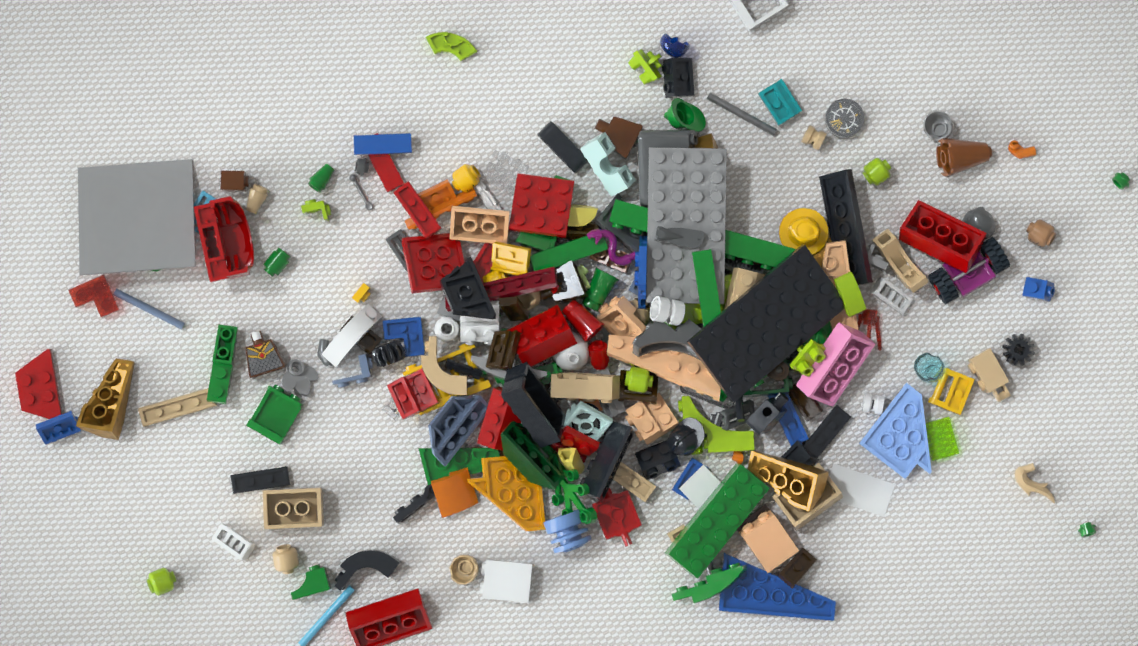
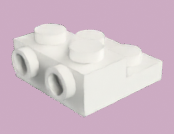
(479, 329)

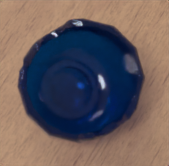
(673, 47)

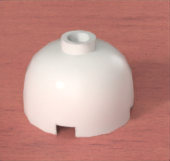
(574, 356)

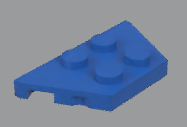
(640, 276)

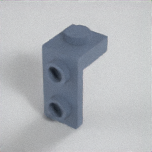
(365, 364)

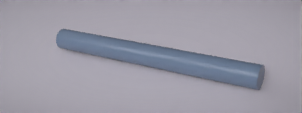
(149, 309)

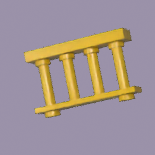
(479, 385)

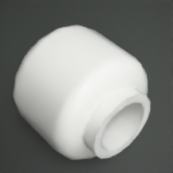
(444, 322)

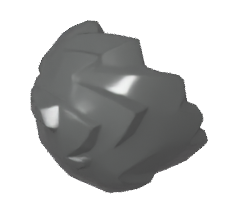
(981, 220)

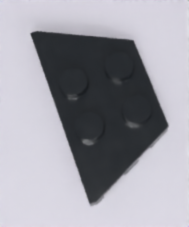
(466, 292)

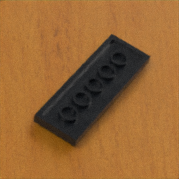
(845, 221)

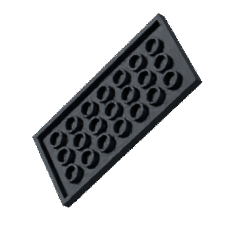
(767, 323)

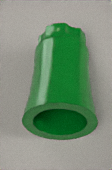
(599, 289)

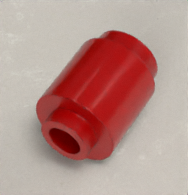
(598, 355)

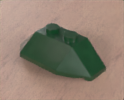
(535, 463)

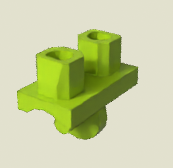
(641, 59)
(807, 355)

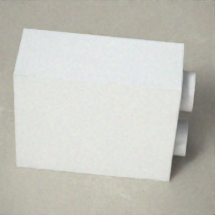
(506, 580)

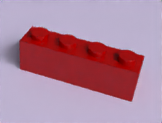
(942, 236)
(389, 619)

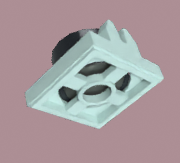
(587, 420)

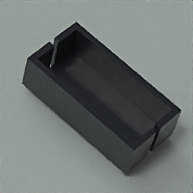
(533, 405)

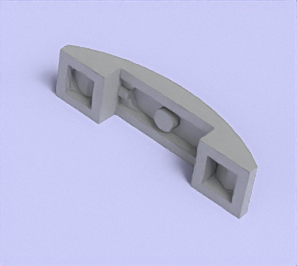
(481, 364)

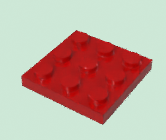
(541, 205)
(430, 260)

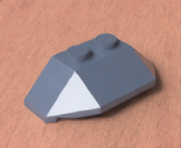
(455, 424)

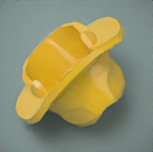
(805, 228)

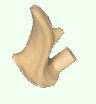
(1029, 485)

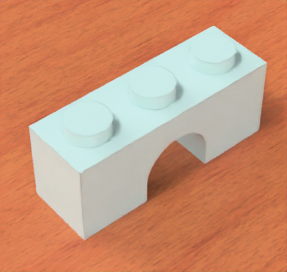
(613, 178)

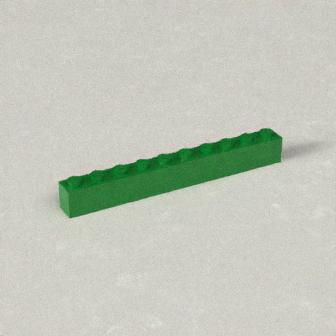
(736, 244)

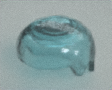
(929, 368)

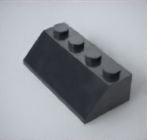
(607, 460)

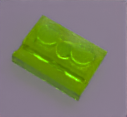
(941, 439)

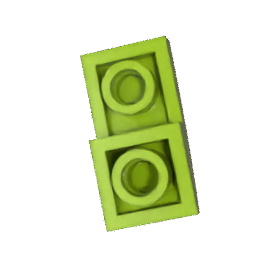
(850, 294)

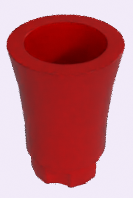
(582, 320)

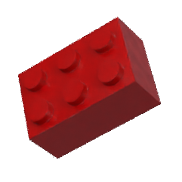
(543, 336)

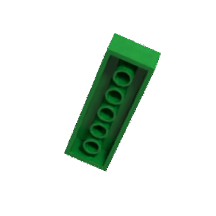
(716, 520)

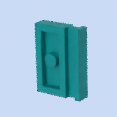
(780, 102)

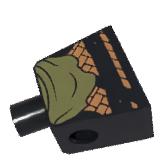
(768, 414)

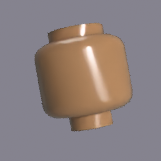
(1041, 233)

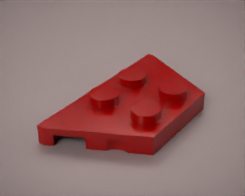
(39, 387)

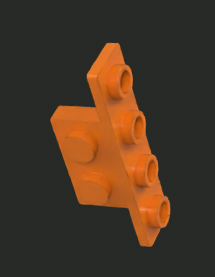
(441, 199)

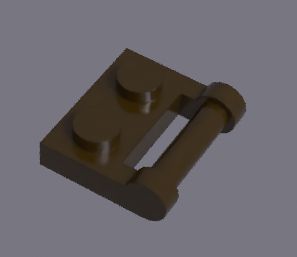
(637, 396)

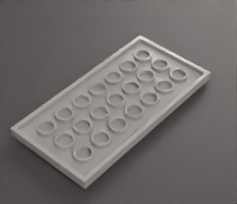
(685, 193)

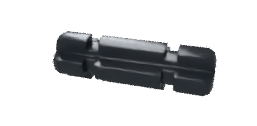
(463, 369)

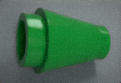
(321, 178)

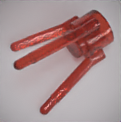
(870, 319)

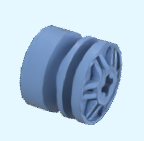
(567, 532)

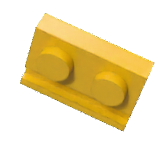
(510, 258)

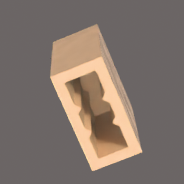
(768, 541)

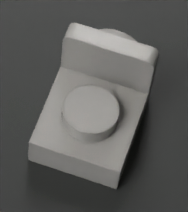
(877, 261)

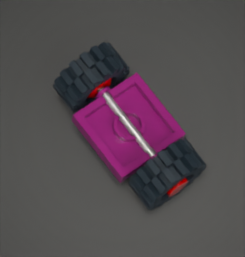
(977, 276)

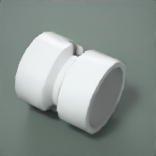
(665, 311)

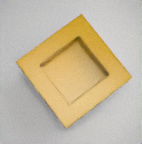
(362, 293)

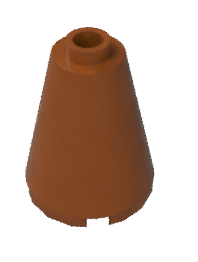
(961, 155)

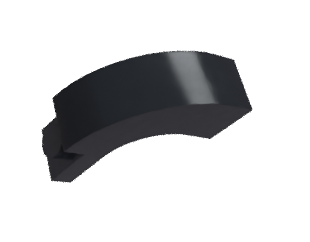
(374, 559)

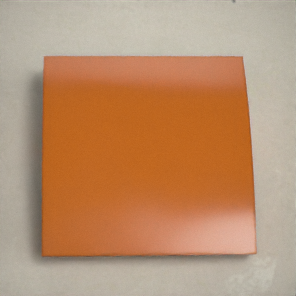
(454, 492)

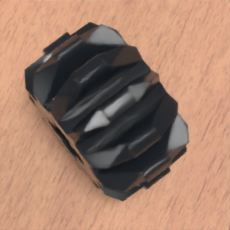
(1020, 343)
(388, 353)

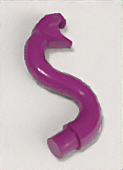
(598, 234)

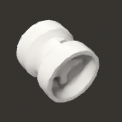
(877, 405)

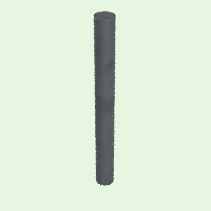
(742, 114)

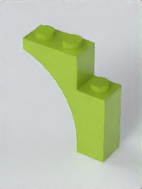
(716, 438)

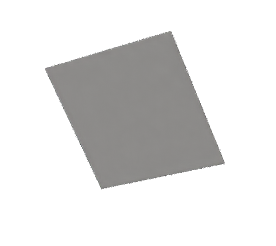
(136, 217)

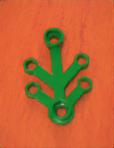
(586, 515)

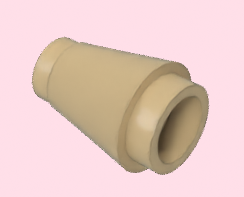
(256, 197)

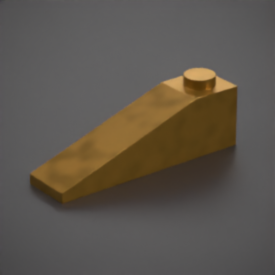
(107, 407)
(794, 480)

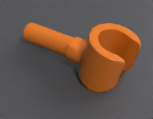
(738, 456)

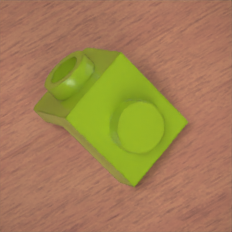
(313, 206)

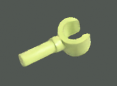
(583, 271)

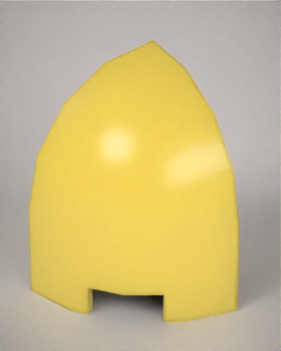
(581, 215)
(571, 459)

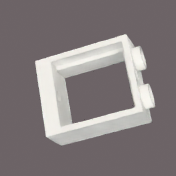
(747, 19)

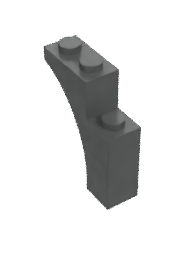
(661, 337)

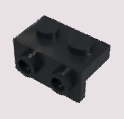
(657, 460)

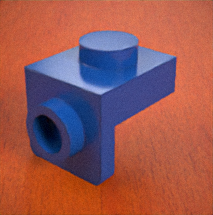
(1038, 289)

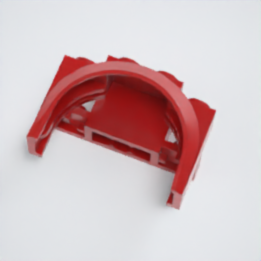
(226, 239)

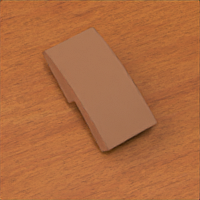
(603, 258)

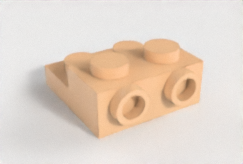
(620, 318)
(651, 419)

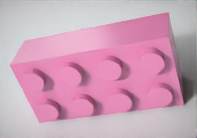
(844, 355)

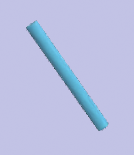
(326, 616)

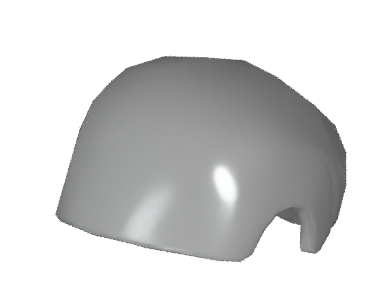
(937, 125)

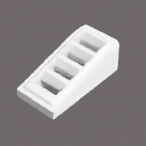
(881, 296)
(243, 541)

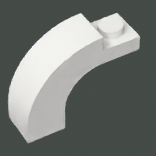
(351, 335)

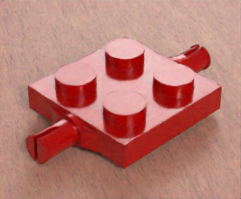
(617, 515)

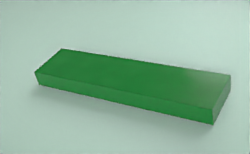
(566, 252)
(706, 285)

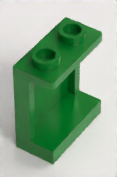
(275, 414)

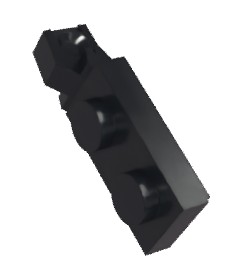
(416, 503)

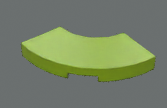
(451, 44)

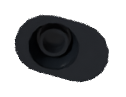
(686, 437)

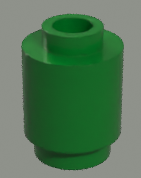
(276, 262)

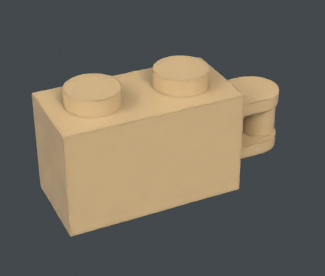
(989, 374)

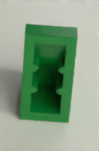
(315, 582)

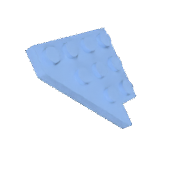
(901, 434)

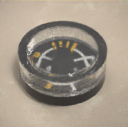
(844, 118)

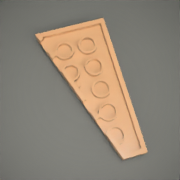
(669, 365)

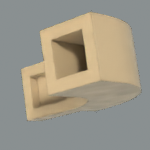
(899, 262)
(448, 383)

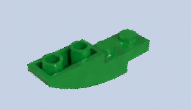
(222, 364)
(717, 583)

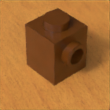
(234, 181)

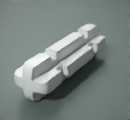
(486, 197)

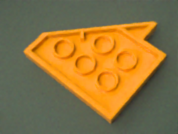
(511, 493)

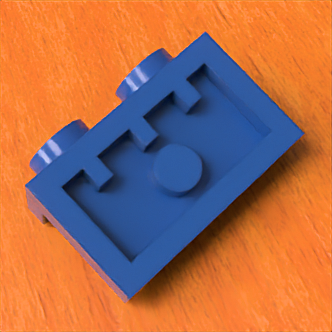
(58, 427)

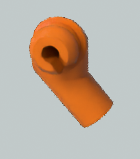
(1020, 152)

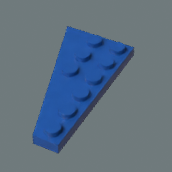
(769, 595)

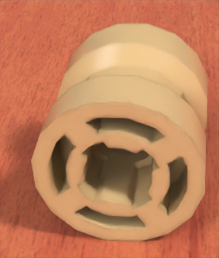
(814, 137)

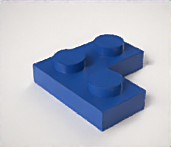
(410, 330)

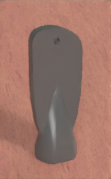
(680, 236)

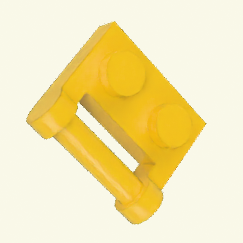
(957, 392)

